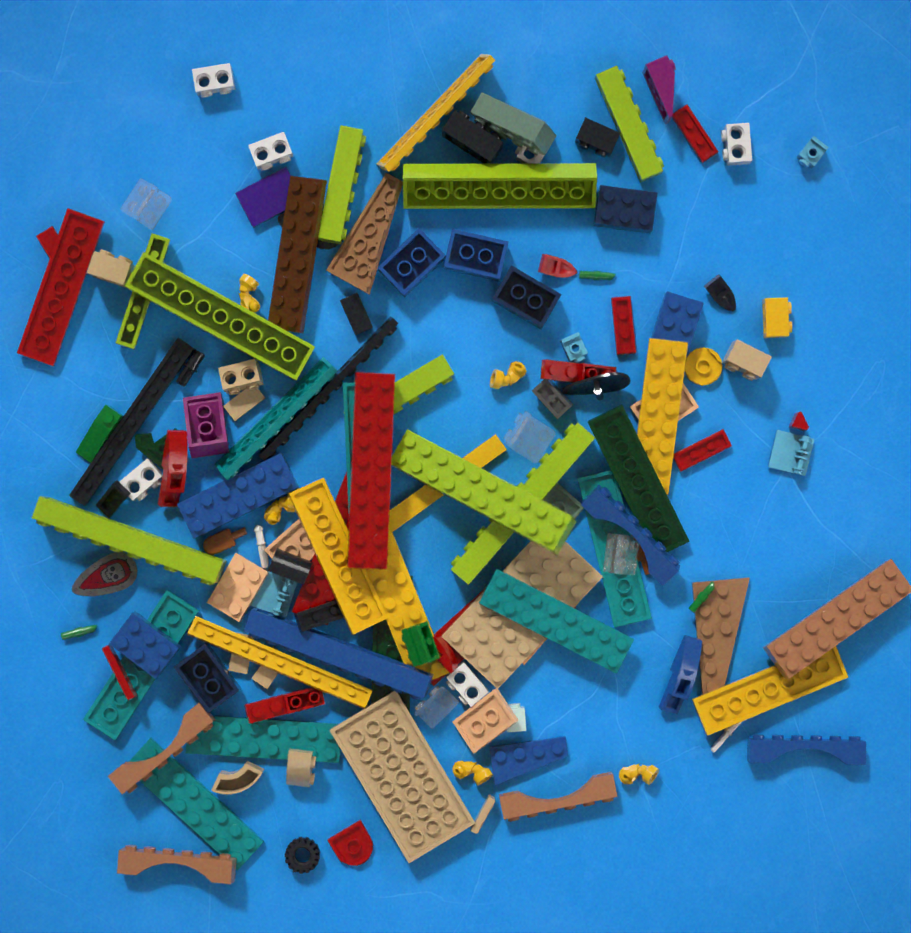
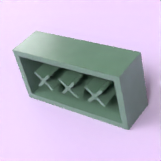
(513, 124)

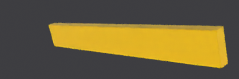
(426, 495)

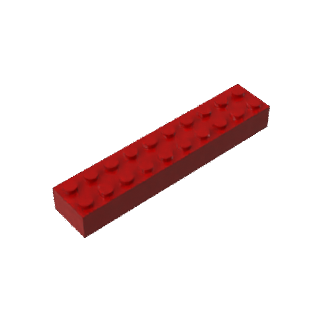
(371, 470)

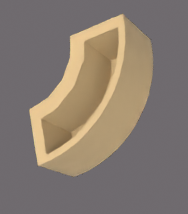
(300, 768)
(238, 780)

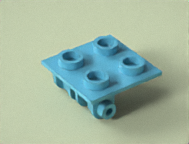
(791, 452)
(275, 595)

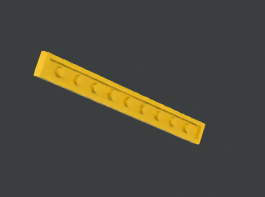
(280, 662)

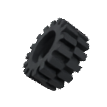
(302, 866)

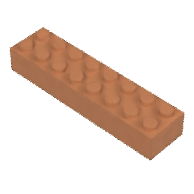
(838, 619)

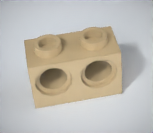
(240, 371)

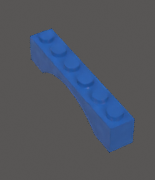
(603, 506)
(765, 750)

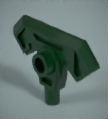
(152, 450)

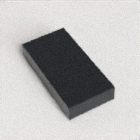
(356, 314)
(113, 499)

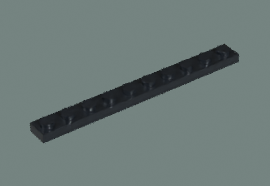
(322, 397)
(131, 422)

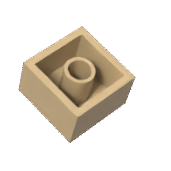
(110, 269)
(746, 360)

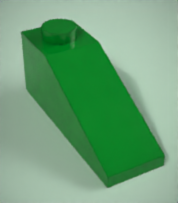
(99, 432)

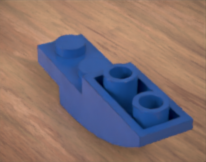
(683, 676)

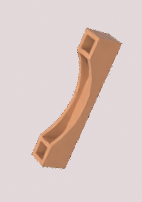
(131, 772)
(519, 804)
(216, 868)

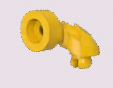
(248, 284)
(514, 373)
(273, 512)
(463, 769)
(630, 774)

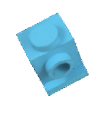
(818, 147)
(567, 344)

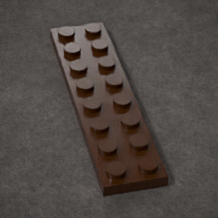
(297, 253)

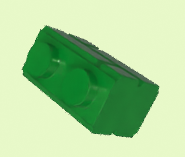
(420, 644)

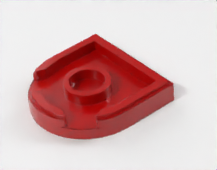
(352, 844)

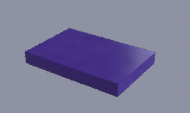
(265, 197)

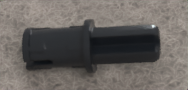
(190, 367)

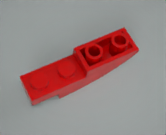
(571, 372)
(175, 468)
(283, 704)

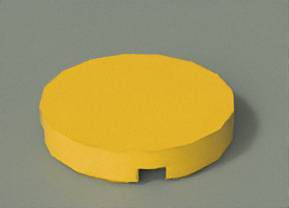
(703, 366)

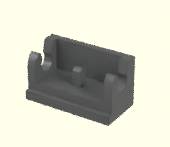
(552, 397)

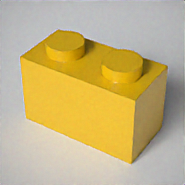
(776, 317)

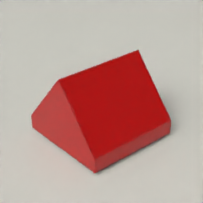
(799, 422)

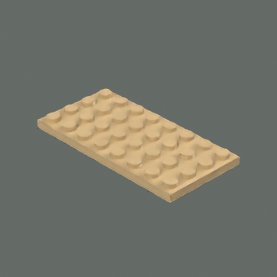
(501, 645)
(402, 776)

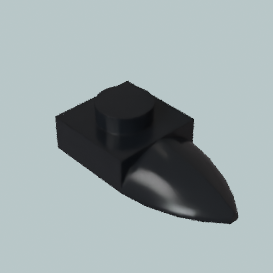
(721, 293)

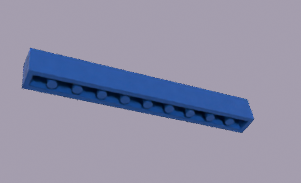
(339, 653)

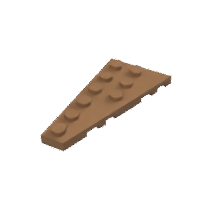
(362, 250)
(717, 628)

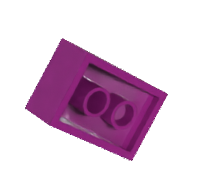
(660, 80)
(206, 425)

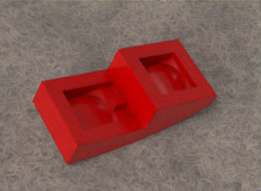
(448, 657)

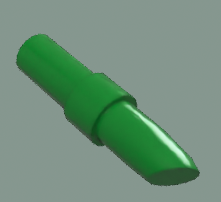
(596, 275)
(702, 597)
(78, 632)

